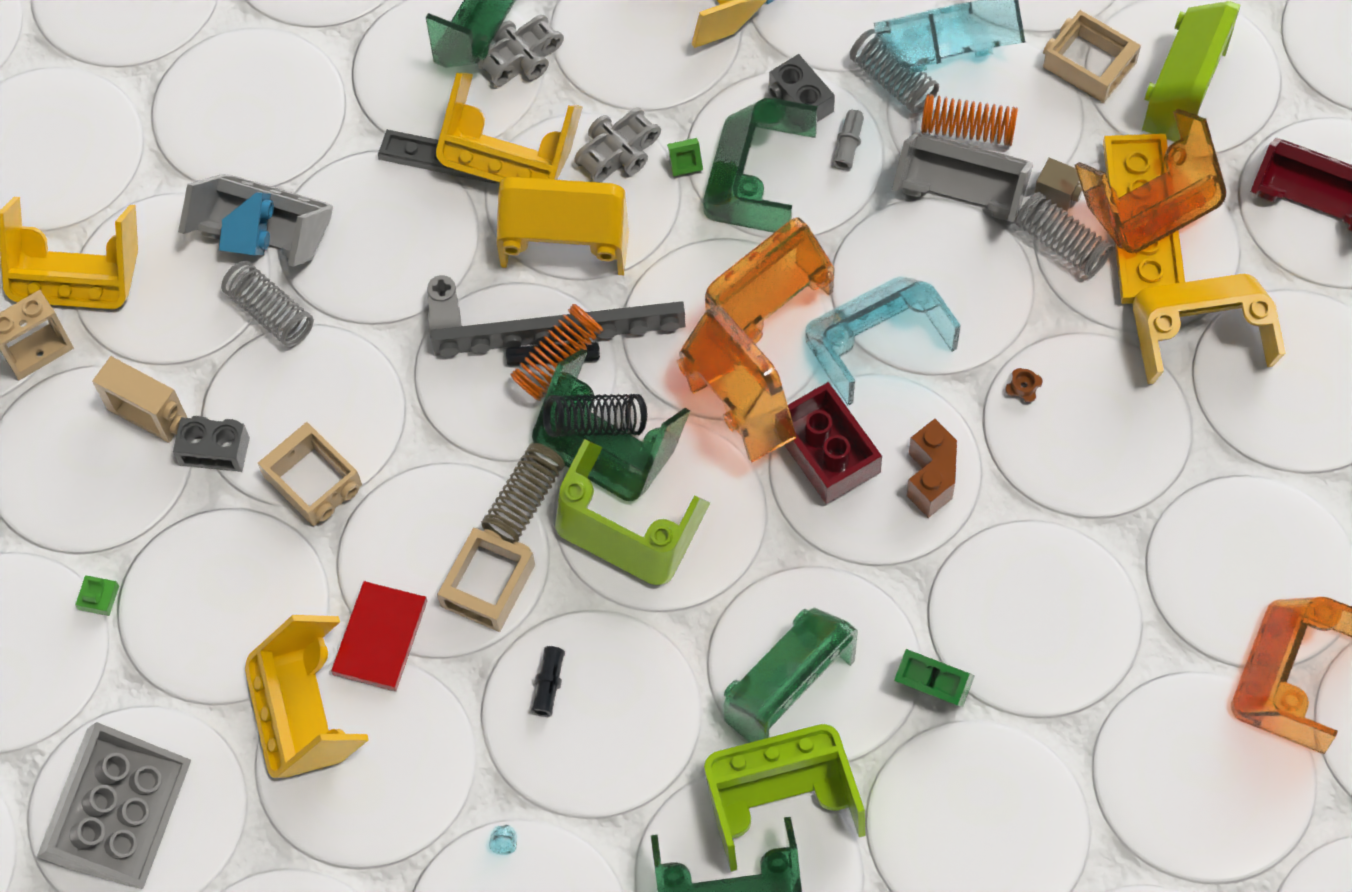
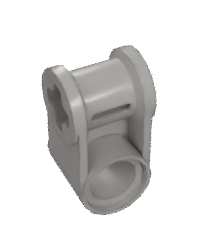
(442, 310)

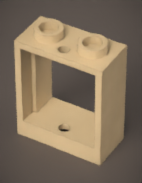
(1100, 35)
(50, 339)
(139, 399)
(290, 453)
(472, 607)

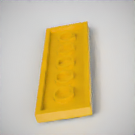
(1130, 164)

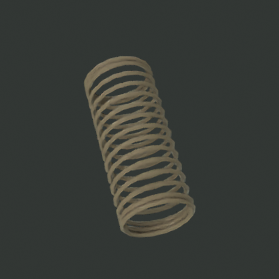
(506, 524)

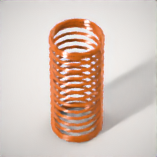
(928, 123)
(587, 321)

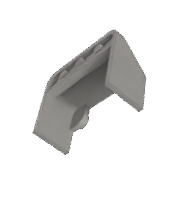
(963, 173)
(294, 225)

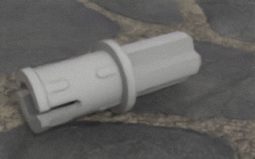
(848, 140)

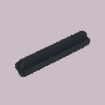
(516, 355)

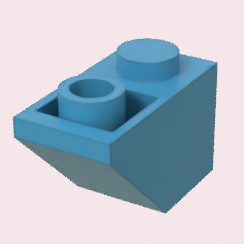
(246, 226)

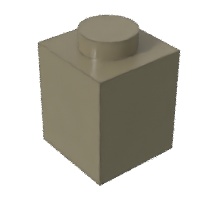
(1059, 184)

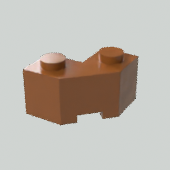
(936, 454)

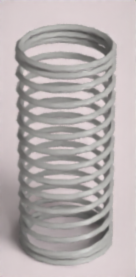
(915, 93)
(1092, 257)
(246, 280)

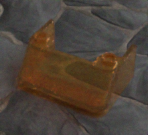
(1166, 203)
(772, 277)
(742, 378)
(1263, 692)

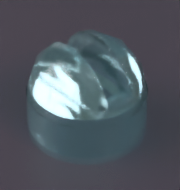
(496, 840)

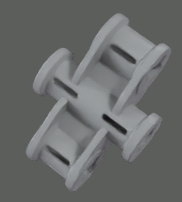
(521, 50)
(617, 145)

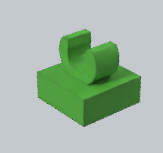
(685, 157)
(97, 595)

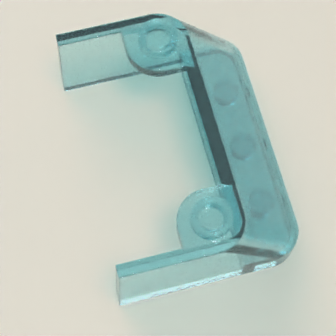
(950, 31)
(835, 331)

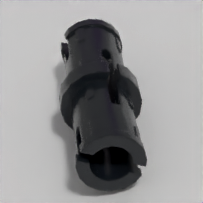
(548, 681)

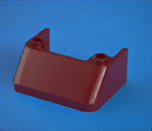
(1306, 178)

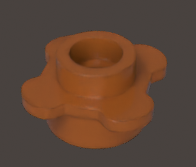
(1024, 376)

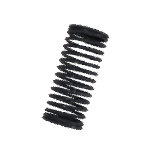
(560, 409)

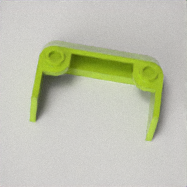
(1190, 65)
(647, 557)
(778, 770)

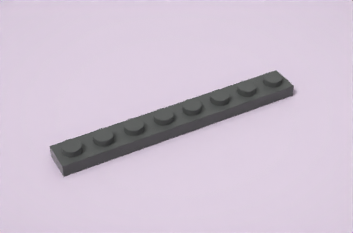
(530, 331)

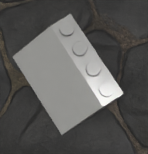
(114, 807)

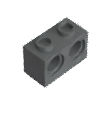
(806, 86)
(209, 450)

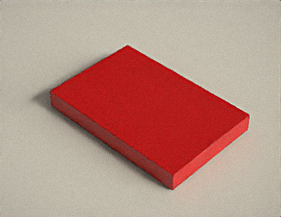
(379, 636)

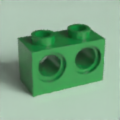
(934, 678)

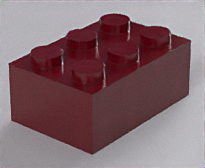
(831, 444)

